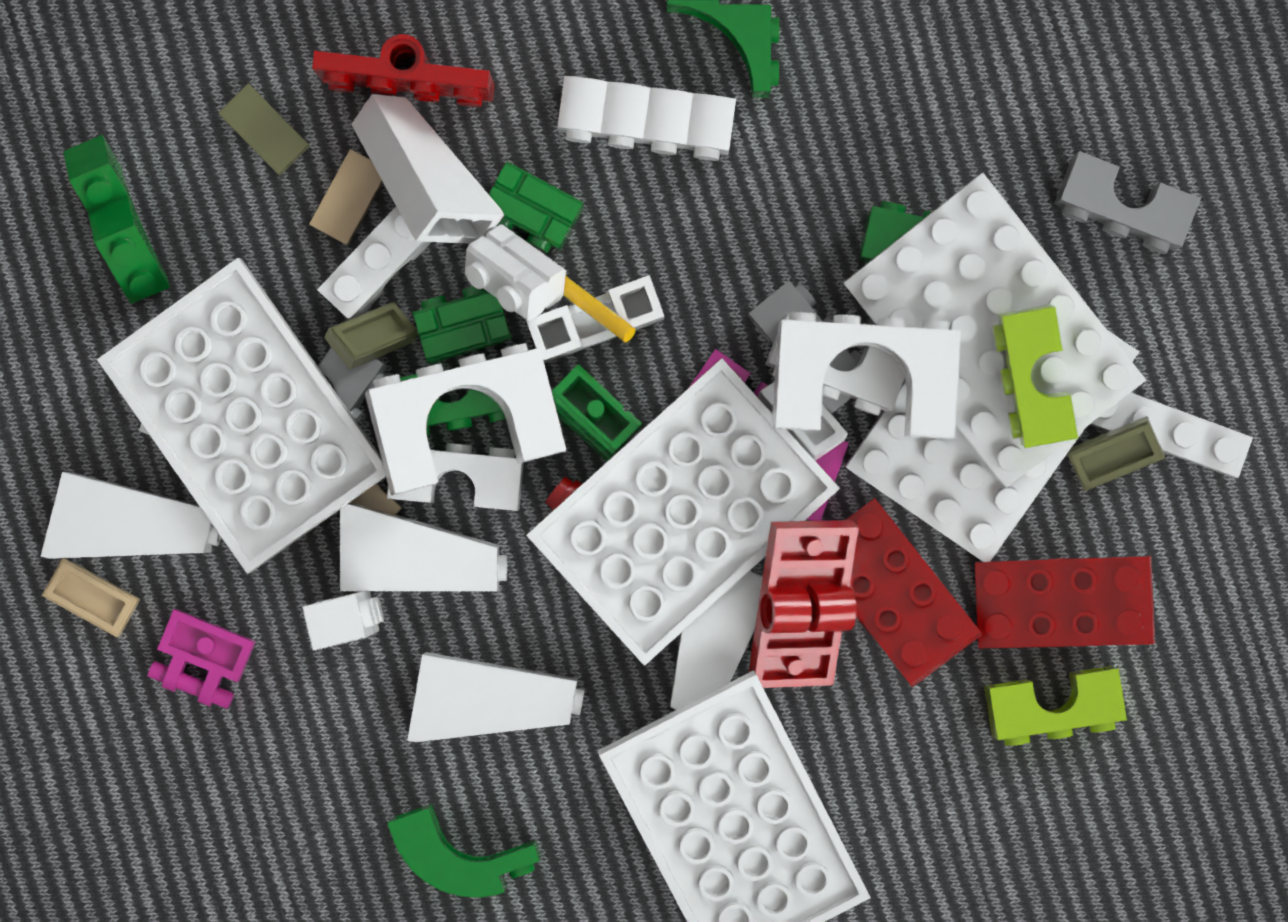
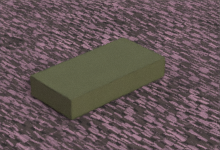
(264, 129)
(371, 335)
(1116, 453)

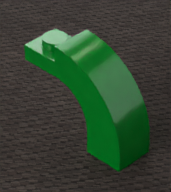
(449, 869)

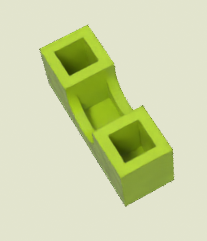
(1025, 338)
(1093, 702)

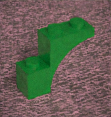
(748, 29)
(113, 219)

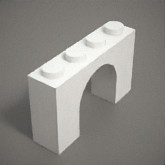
(925, 355)
(513, 381)

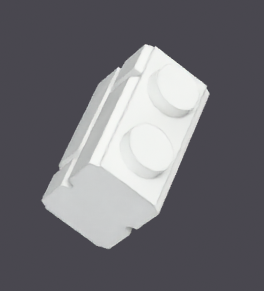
(514, 272)

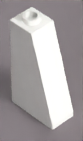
(423, 175)
(117, 520)
(408, 555)
(716, 642)
(480, 698)

